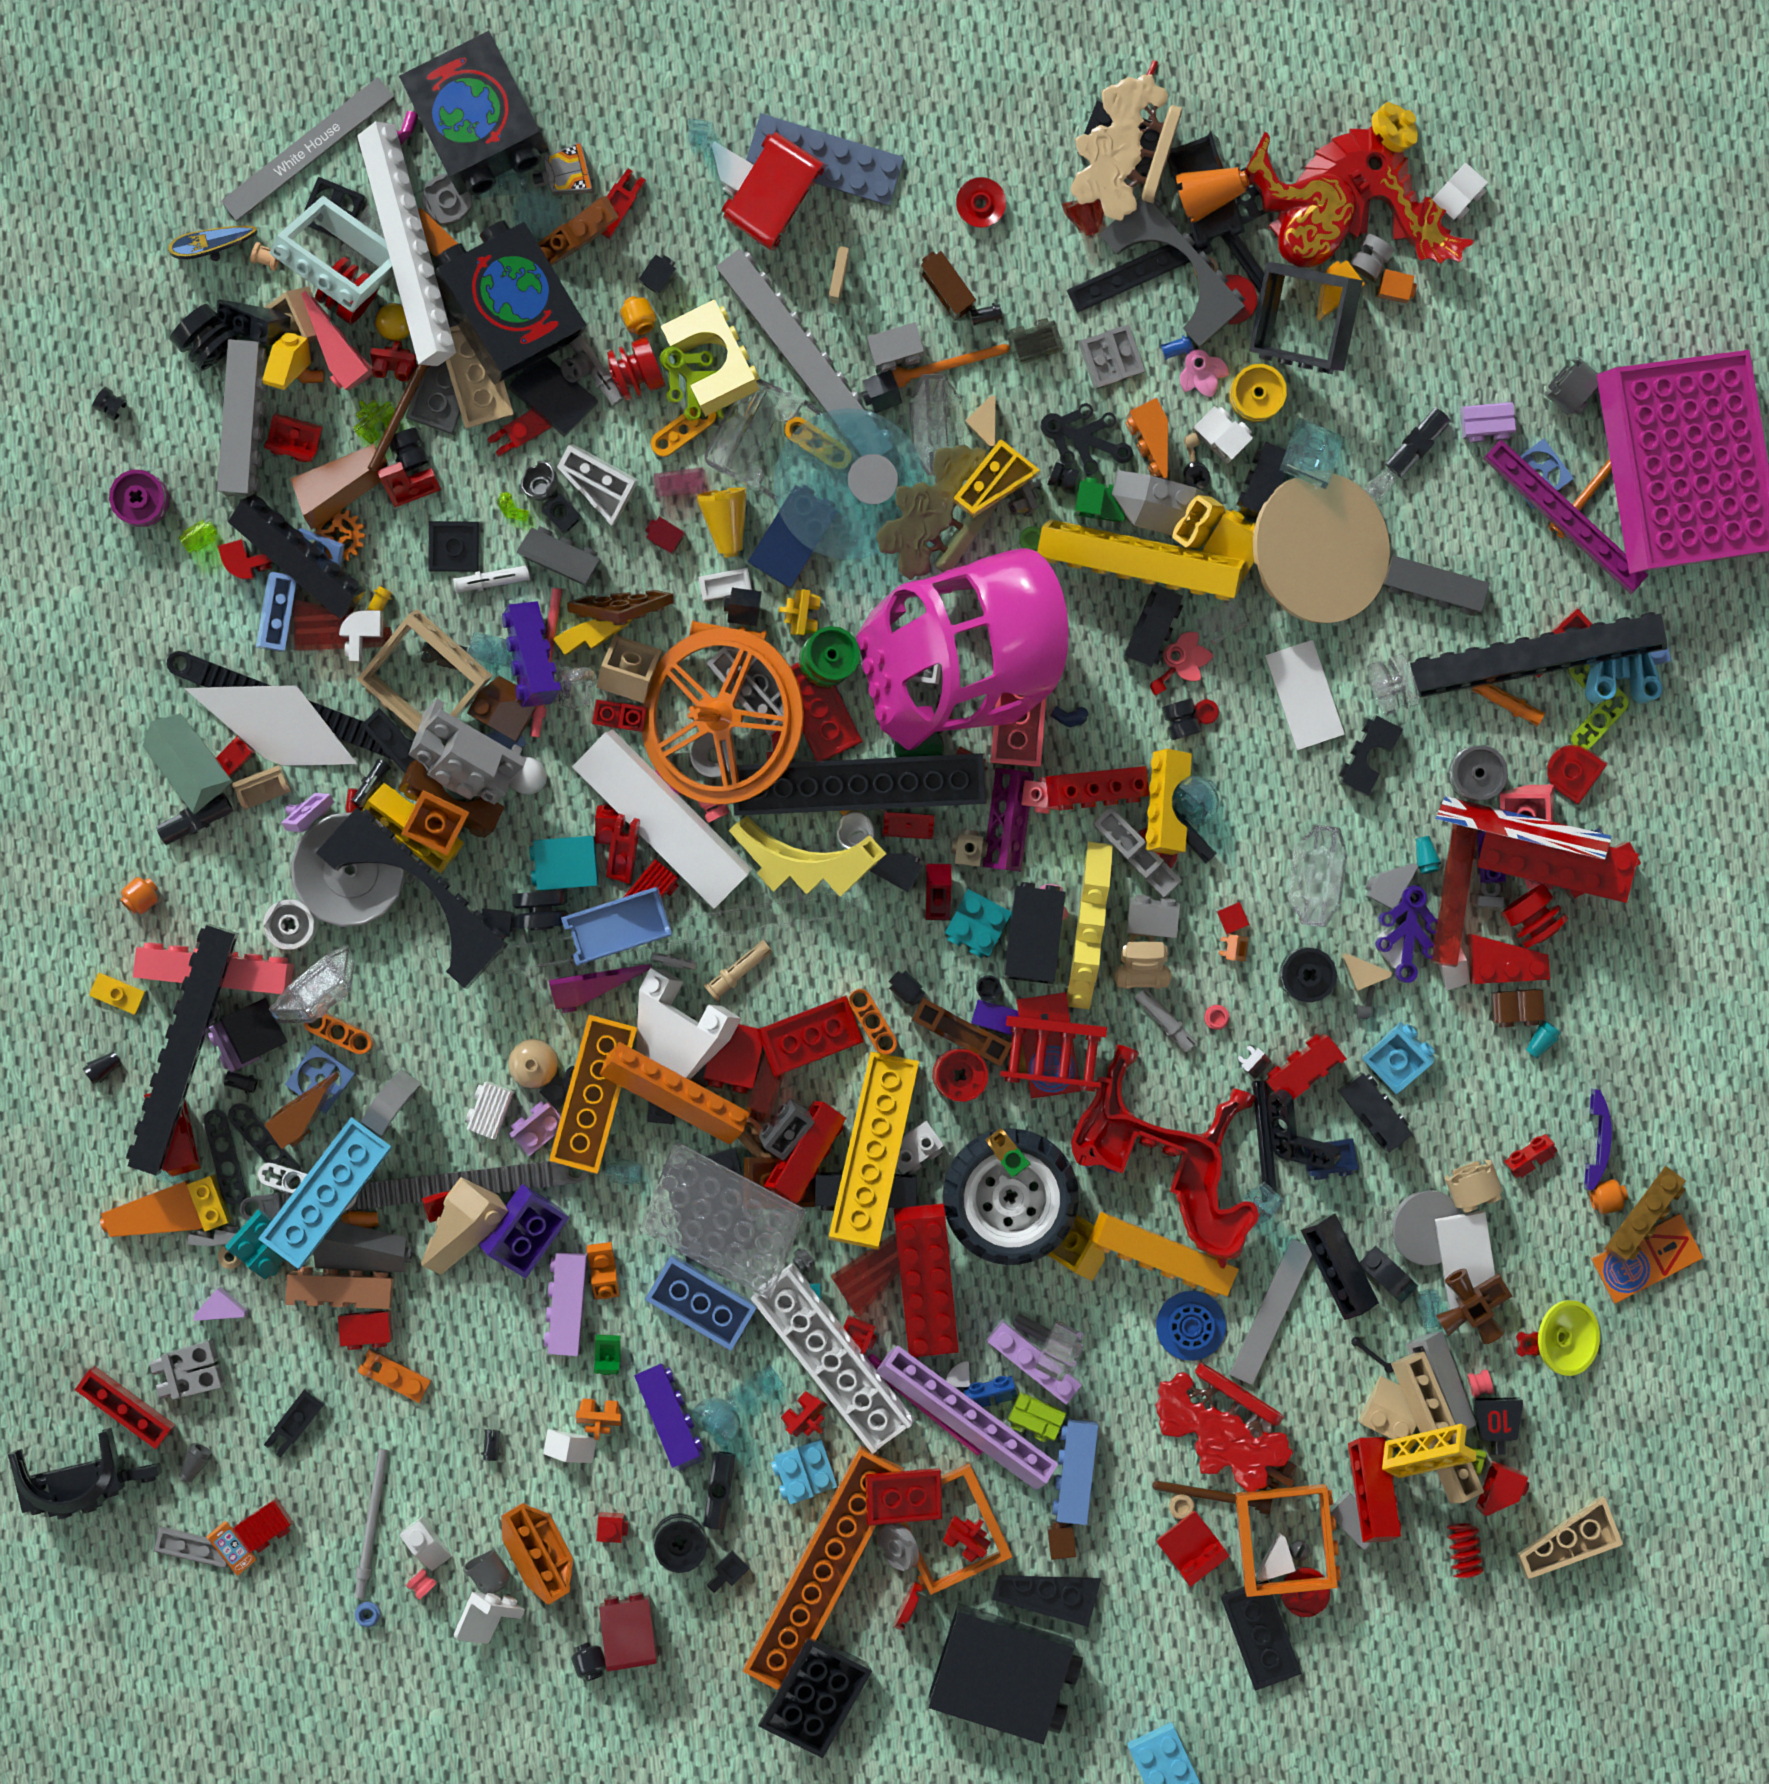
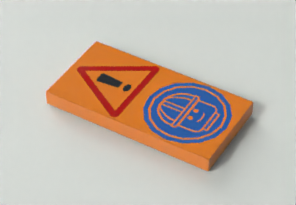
(1661, 1256)

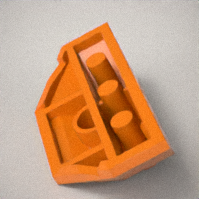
(538, 1551)

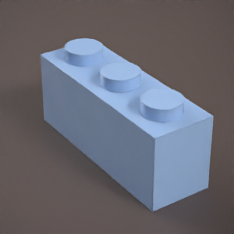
(276, 612)

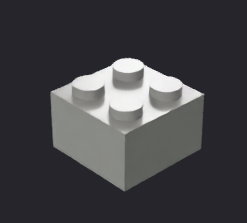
(895, 347)

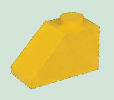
(287, 360)

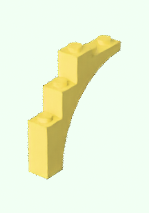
(806, 868)
(1090, 925)

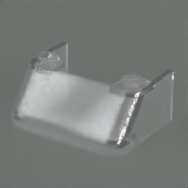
(746, 429)

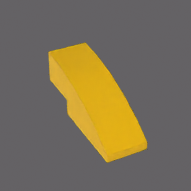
(592, 632)

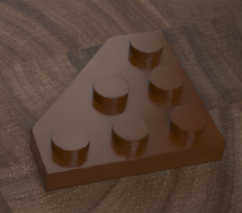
(620, 606)

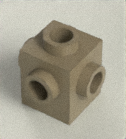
(966, 858)

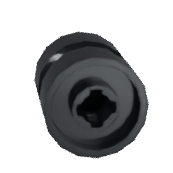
(407, 448)
(1181, 719)

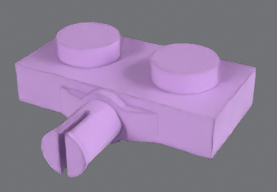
(304, 814)

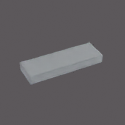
(187, 1546)

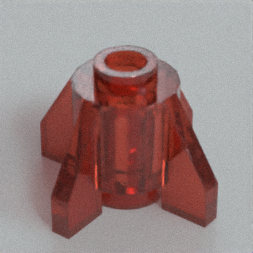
(1086, 216)

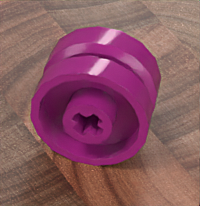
(124, 497)

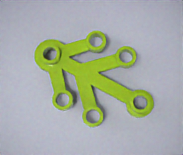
(690, 376)

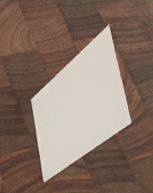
(275, 723)

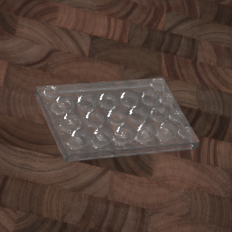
(722, 1220)

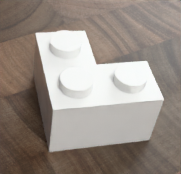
(1222, 435)

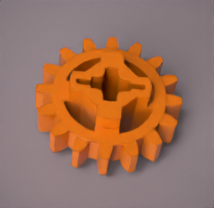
(338, 523)

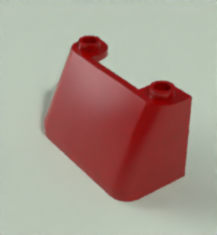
(773, 190)

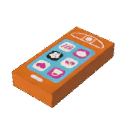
(230, 1548)

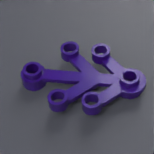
(1409, 929)

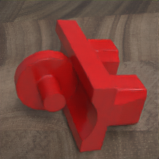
(393, 359)
(809, 1416)
(970, 1535)

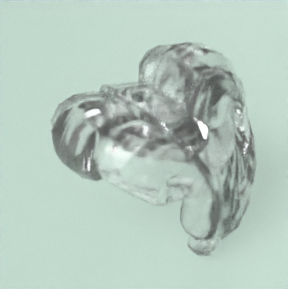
(574, 686)

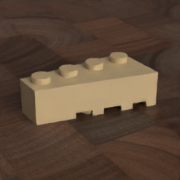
(1575, 1539)

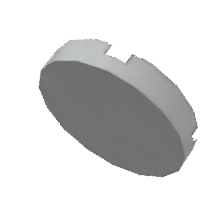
(445, 207)
(872, 479)
(899, 1546)

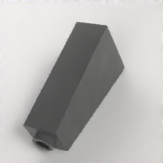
(362, 1249)

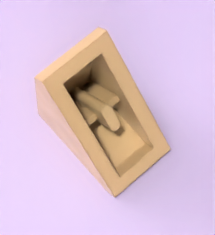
(983, 422)
(1363, 973)

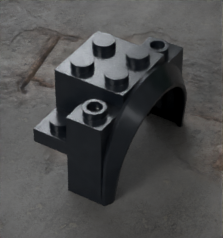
(71, 1487)

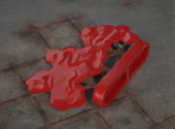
(1223, 1435)

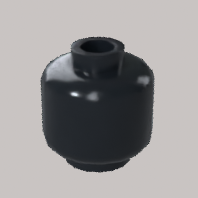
(589, 1661)

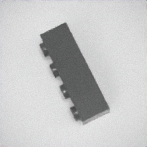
(1435, 584)

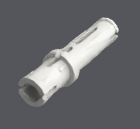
(461, 584)

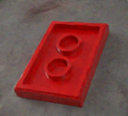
(903, 1496)

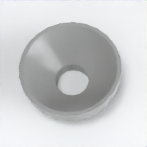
(700, 759)

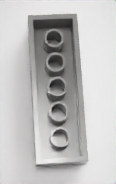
(242, 419)

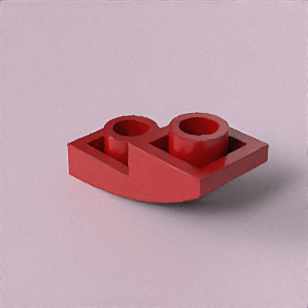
(619, 715)

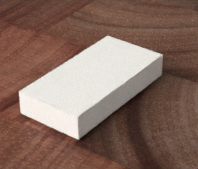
(720, 584)

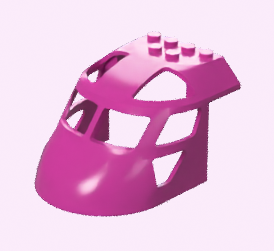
(1026, 634)

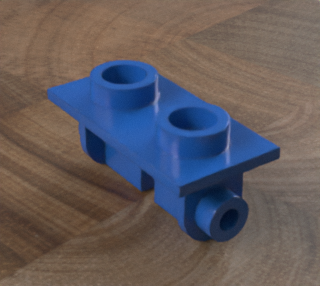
(1001, 1388)

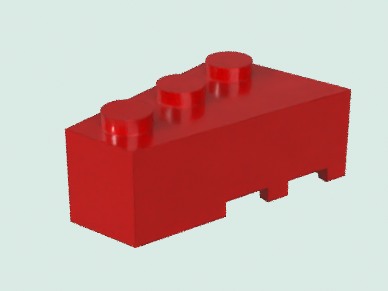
(1502, 962)
(1305, 1066)
(182, 1153)

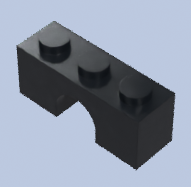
(1357, 773)

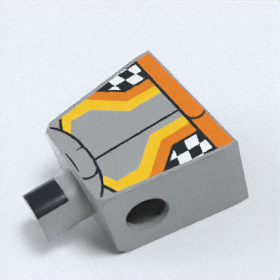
(565, 172)

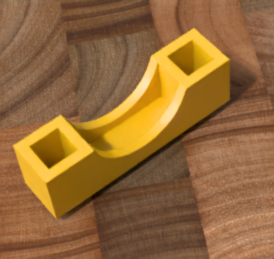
(1165, 831)

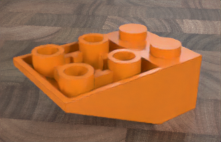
(1151, 429)

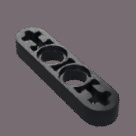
(260, 1146)
(227, 1156)

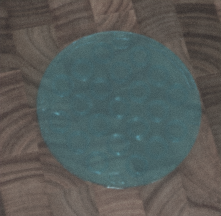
(814, 486)

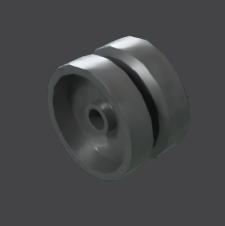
(1463, 777)

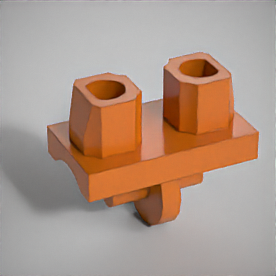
(587, 1415)

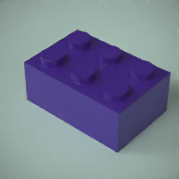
(524, 1231)

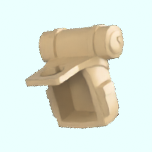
(1143, 964)

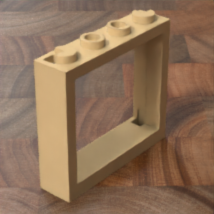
(445, 646)

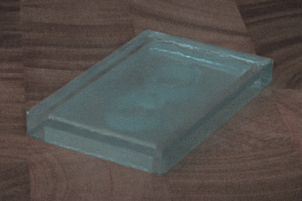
(1312, 453)

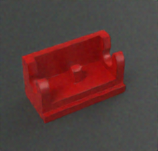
(235, 756)
(908, 825)

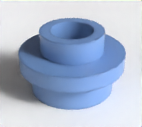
(367, 1622)

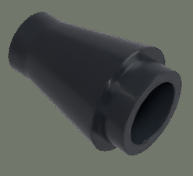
(101, 1067)

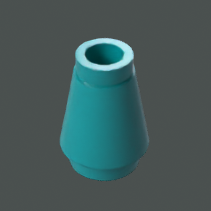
(1426, 856)
(1543, 1039)

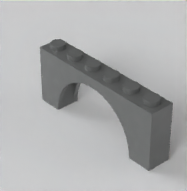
(1216, 301)

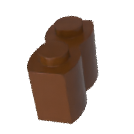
(1517, 1007)

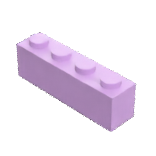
(567, 1303)
(1025, 1356)

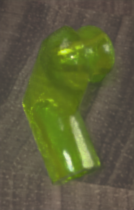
(508, 508)

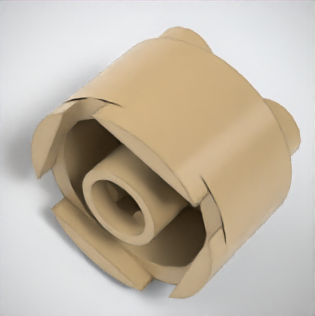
(1474, 1185)

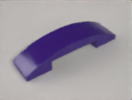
(1594, 1172)

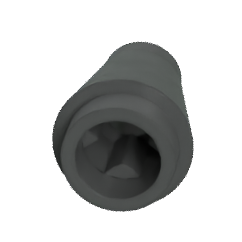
(194, 1461)

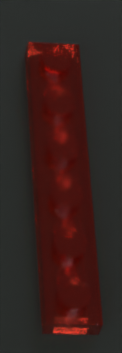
(1454, 895)

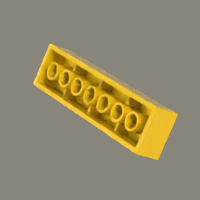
(1141, 559)

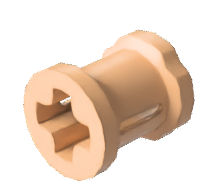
(261, 255)

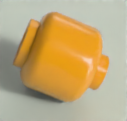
(638, 315)

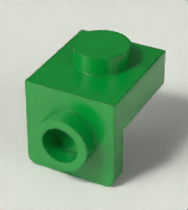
(607, 1354)

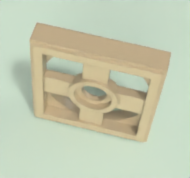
(839, 275)

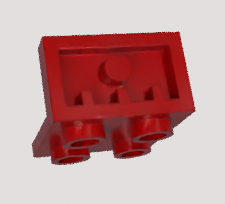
(1192, 1548)

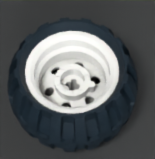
(1028, 1236)

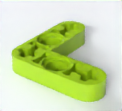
(1591, 739)

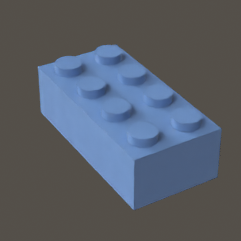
(701, 1302)

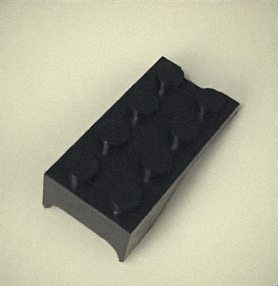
(1203, 156)

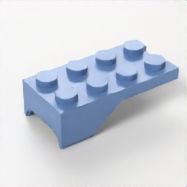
(618, 925)

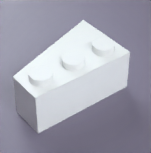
(598, 481)

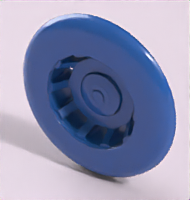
(1191, 1325)

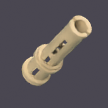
(728, 978)

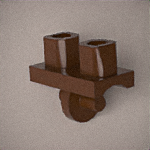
(1283, 1474)

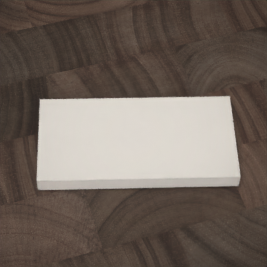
(1304, 695)
(1466, 1245)

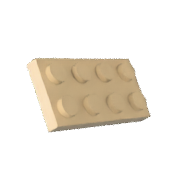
(476, 394)

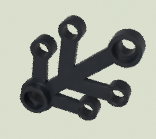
(1082, 437)

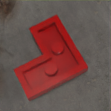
(405, 489)

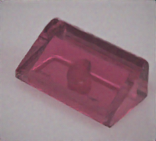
(679, 482)

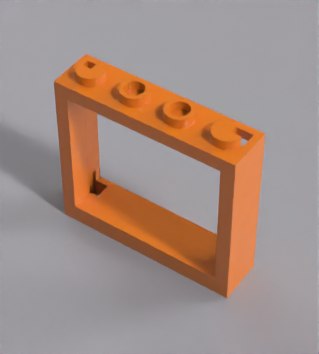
(1330, 1547)
(1004, 1552)

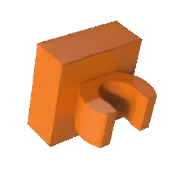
(1236, 947)

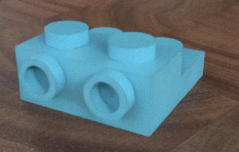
(1400, 1057)
(804, 1471)

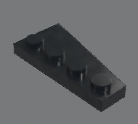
(1057, 1597)

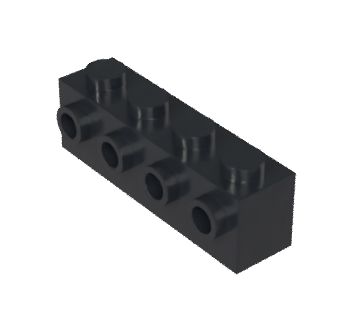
(1352, 1290)

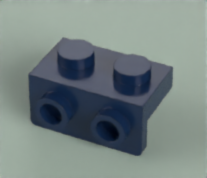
(1343, 1167)

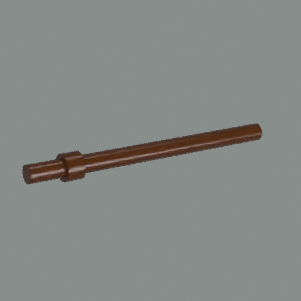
(397, 417)

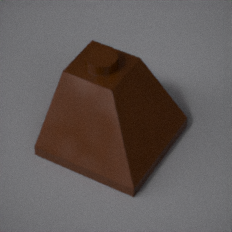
(500, 710)

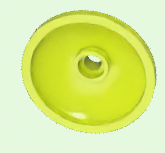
(1577, 1341)

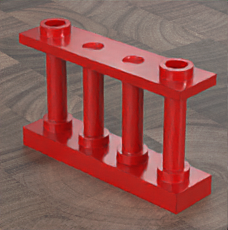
(1068, 1032)

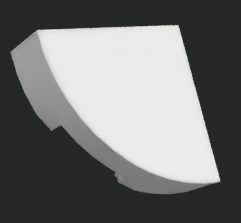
(959, 1375)

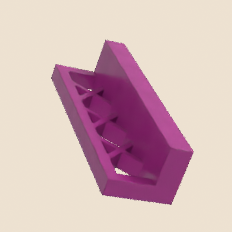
(1013, 820)

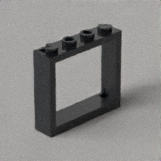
(1268, 310)

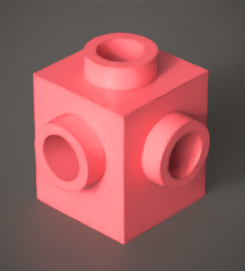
(1036, 796)

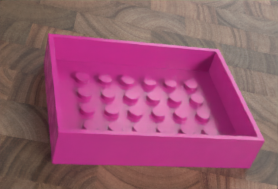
(1687, 459)

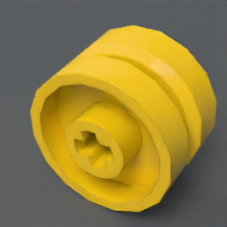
(1246, 403)

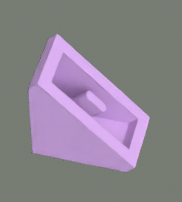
(220, 1306)

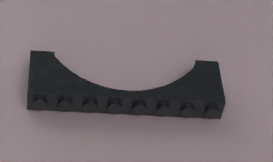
(472, 940)

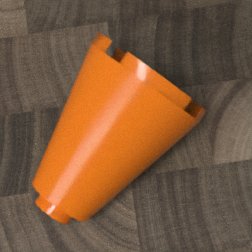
(1210, 190)

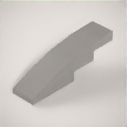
(1134, 850)

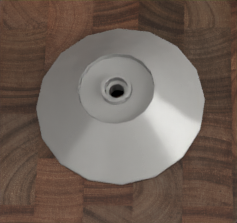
(334, 894)

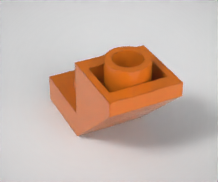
(603, 1270)

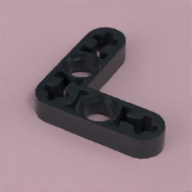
(1288, 1137)

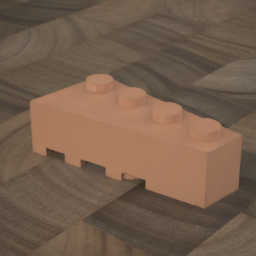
(340, 1288)

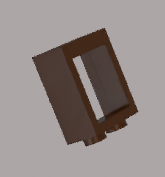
(947, 285)

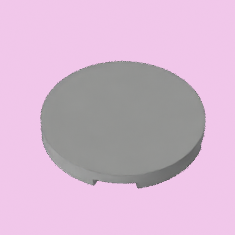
(1415, 1225)

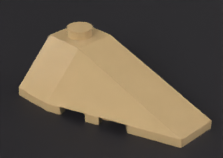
(465, 1221)

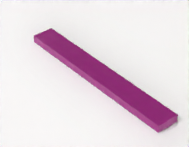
(1563, 515)

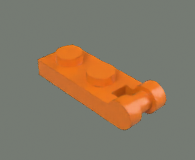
(395, 1376)

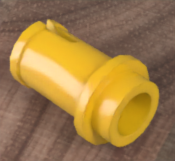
(379, 599)

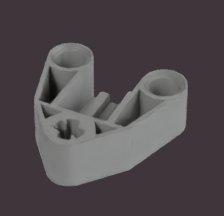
(389, 1102)

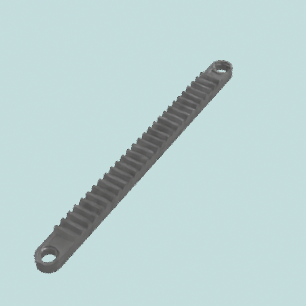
(415, 1188)

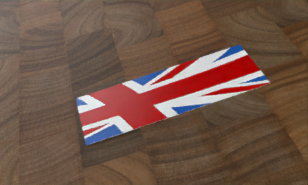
(1524, 827)

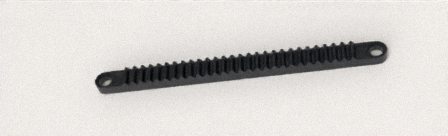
(214, 675)

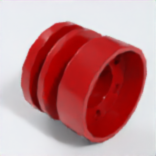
(349, 272)
(635, 369)
(1535, 916)
(974, 1072)

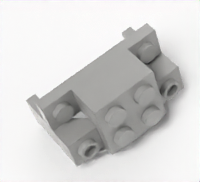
(469, 761)

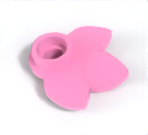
(1204, 376)

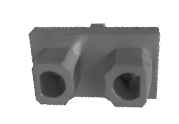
(1025, 499)

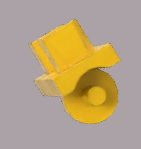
(797, 610)

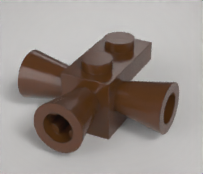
(1475, 1305)

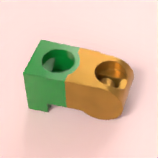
(1007, 1152)

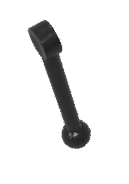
(1357, 1342)

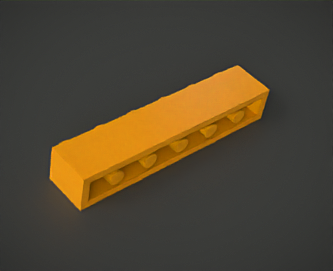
(1162, 1253)

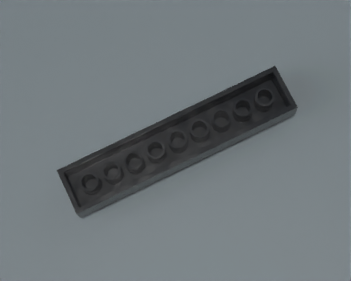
(870, 784)

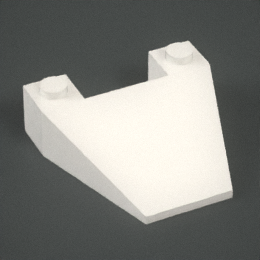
(671, 1035)

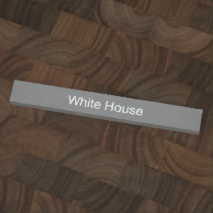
(307, 149)

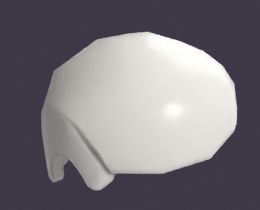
(530, 778)
(851, 823)

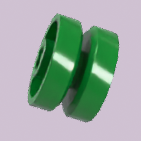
(826, 644)

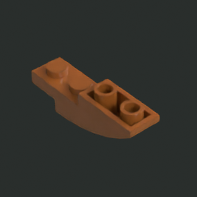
(578, 231)

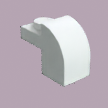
(357, 626)

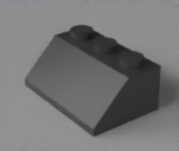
(560, 555)

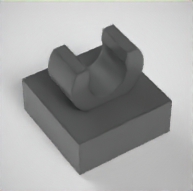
(1489, 899)

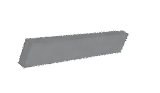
(1271, 1311)

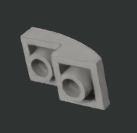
(221, 1236)

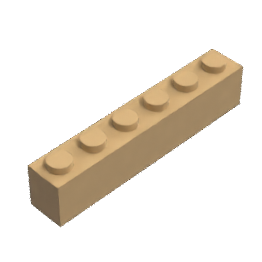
(1431, 1414)

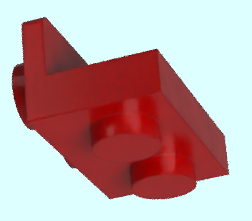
(293, 438)

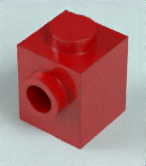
(611, 1527)

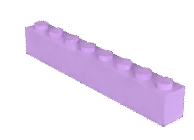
(967, 1418)

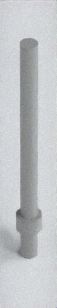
(363, 1571)

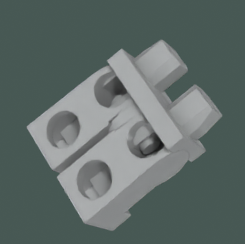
(180, 1372)

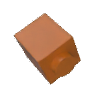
(1396, 286)

